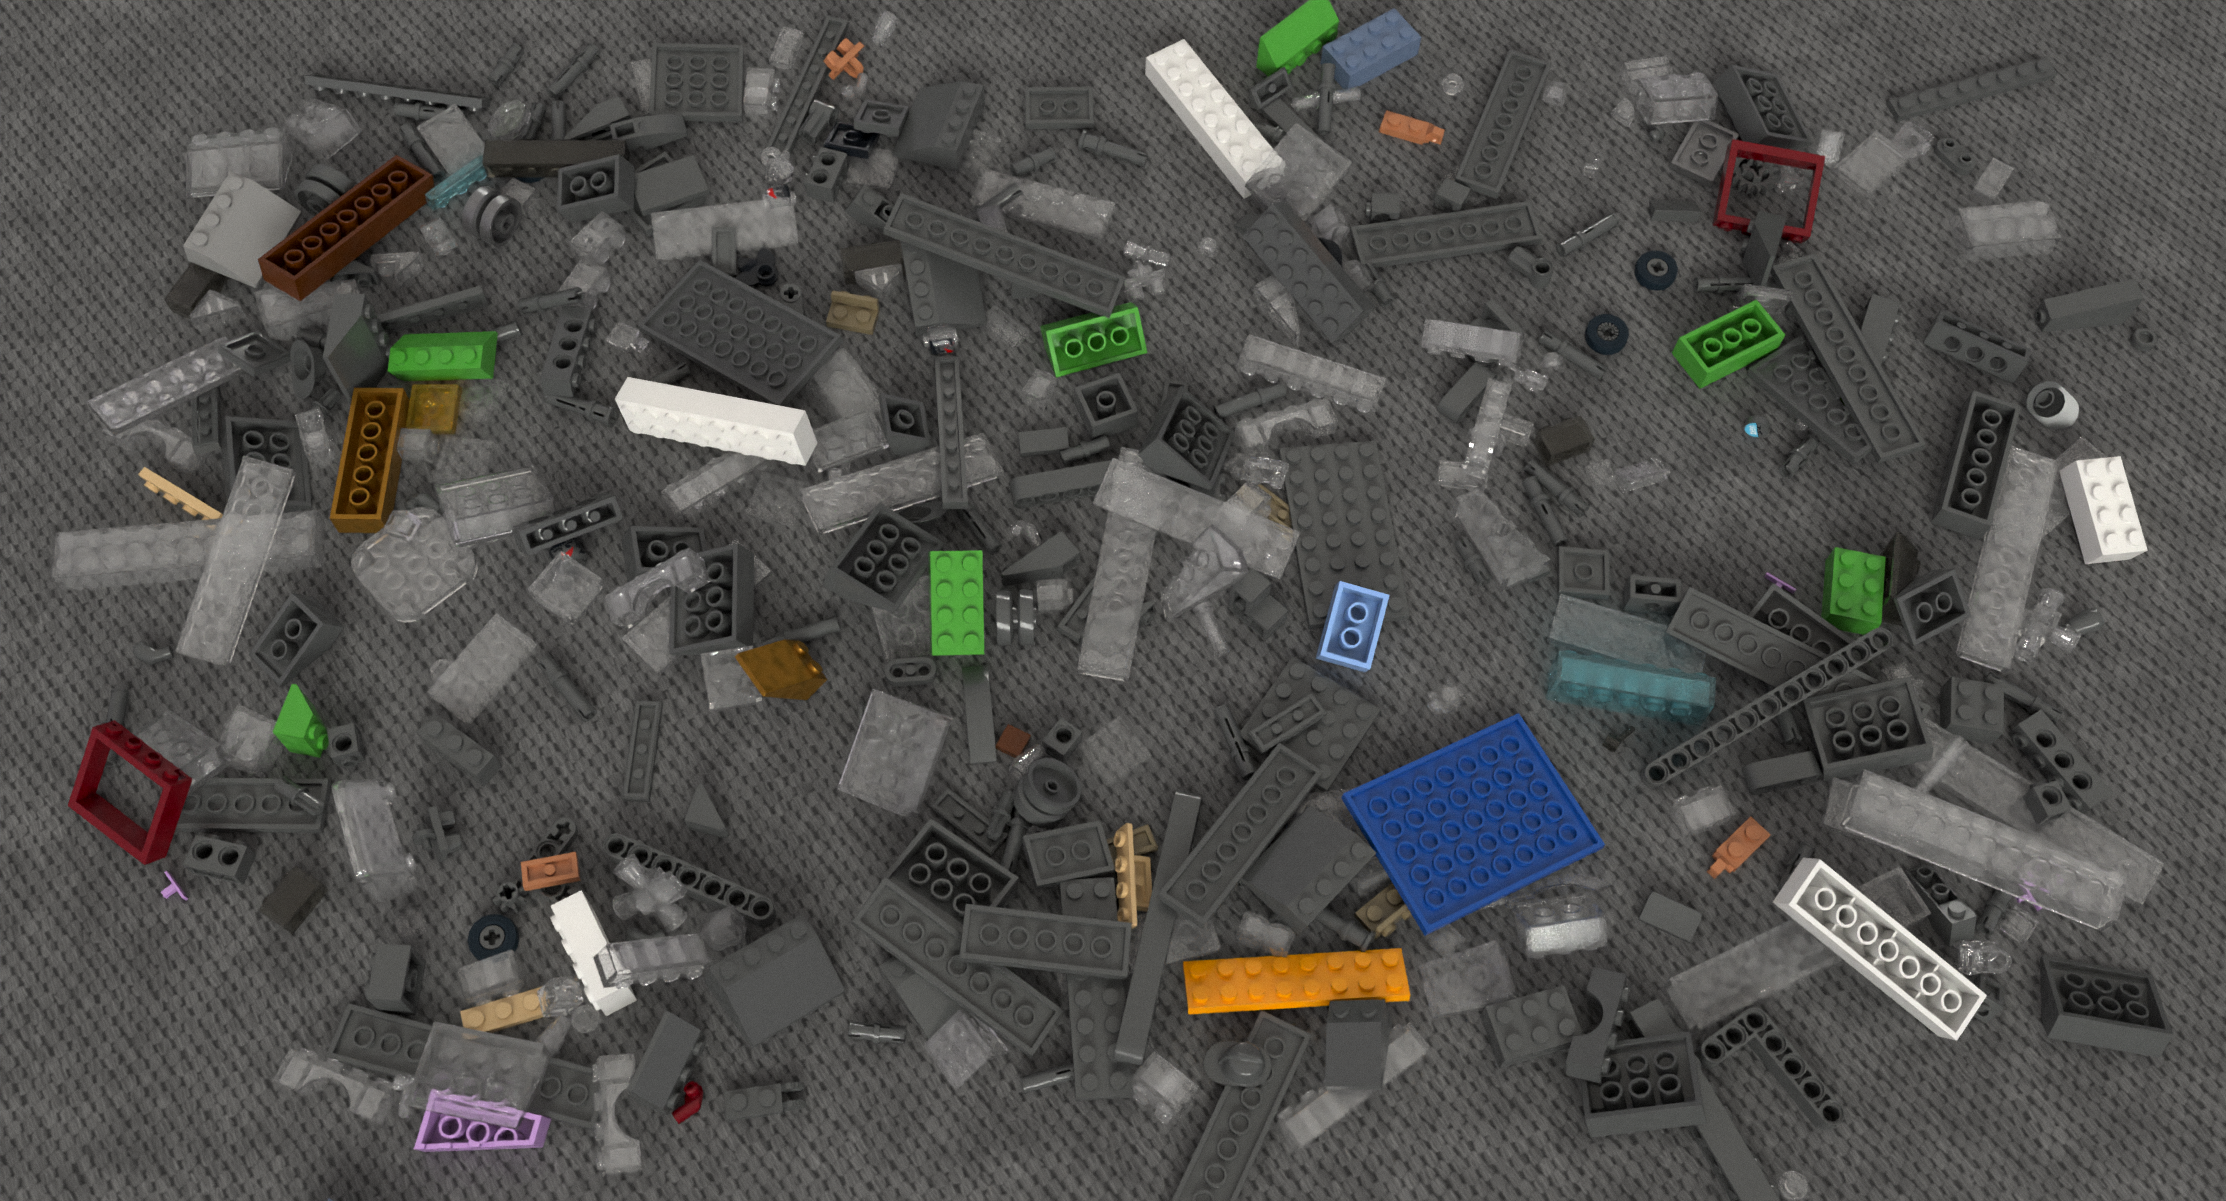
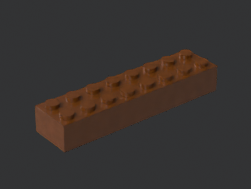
(346, 228)

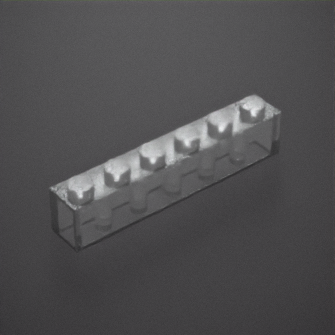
(1311, 374)
(713, 483)
(1328, 1107)

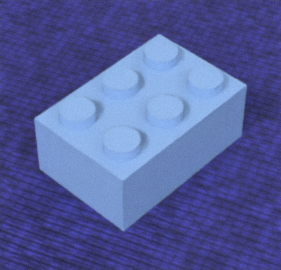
(1352, 626)

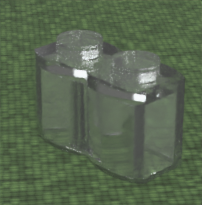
(1259, 934)

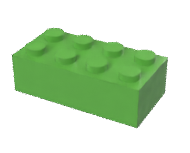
(1728, 344)
(956, 602)

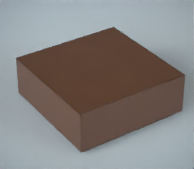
(1013, 741)

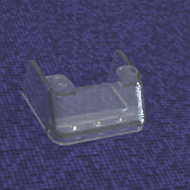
(373, 837)

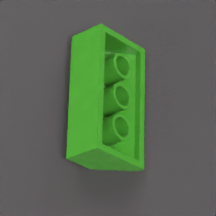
(1297, 37)
(1093, 339)
(444, 356)

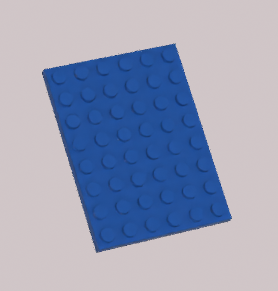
(1472, 823)

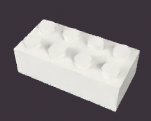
(2103, 510)
(582, 941)

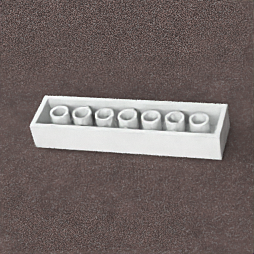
(1208, 112)
(717, 421)
(1879, 948)

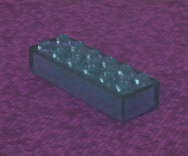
(1631, 688)

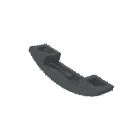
(979, 715)

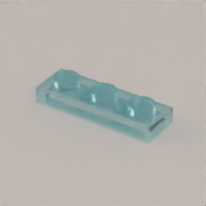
(456, 184)

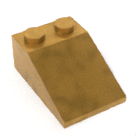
(783, 670)

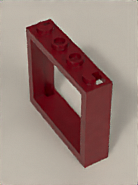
(1772, 155)
(109, 820)

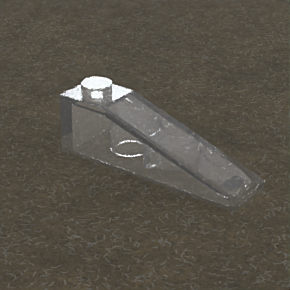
(1209, 569)

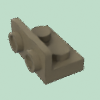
(853, 312)
(1383, 912)

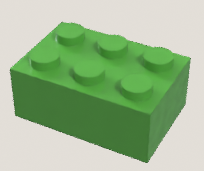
(1853, 590)

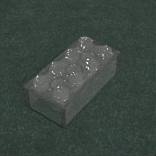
(2004, 230)

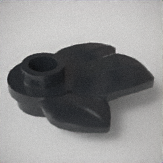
(754, 269)

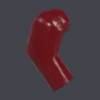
(692, 1102)

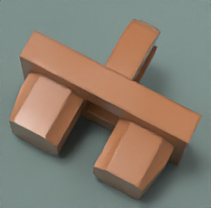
(839, 64)

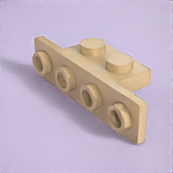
(1133, 877)

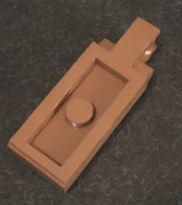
(1410, 129)
(1738, 847)

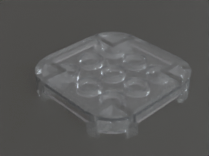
(417, 573)

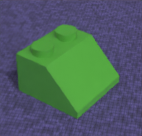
(300, 725)

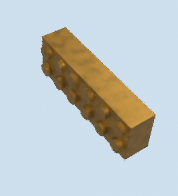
(369, 460)

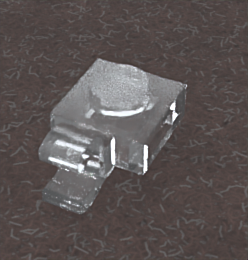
(626, 337)
(1532, 380)

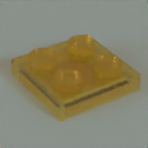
(434, 407)

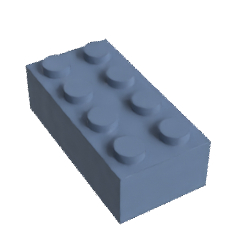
(1371, 49)

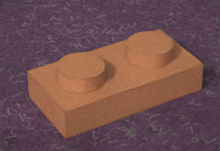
(550, 871)

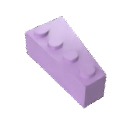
(452, 1133)

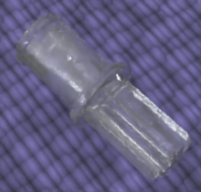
(1146, 254)

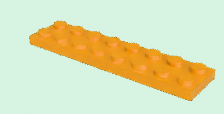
(1294, 980)

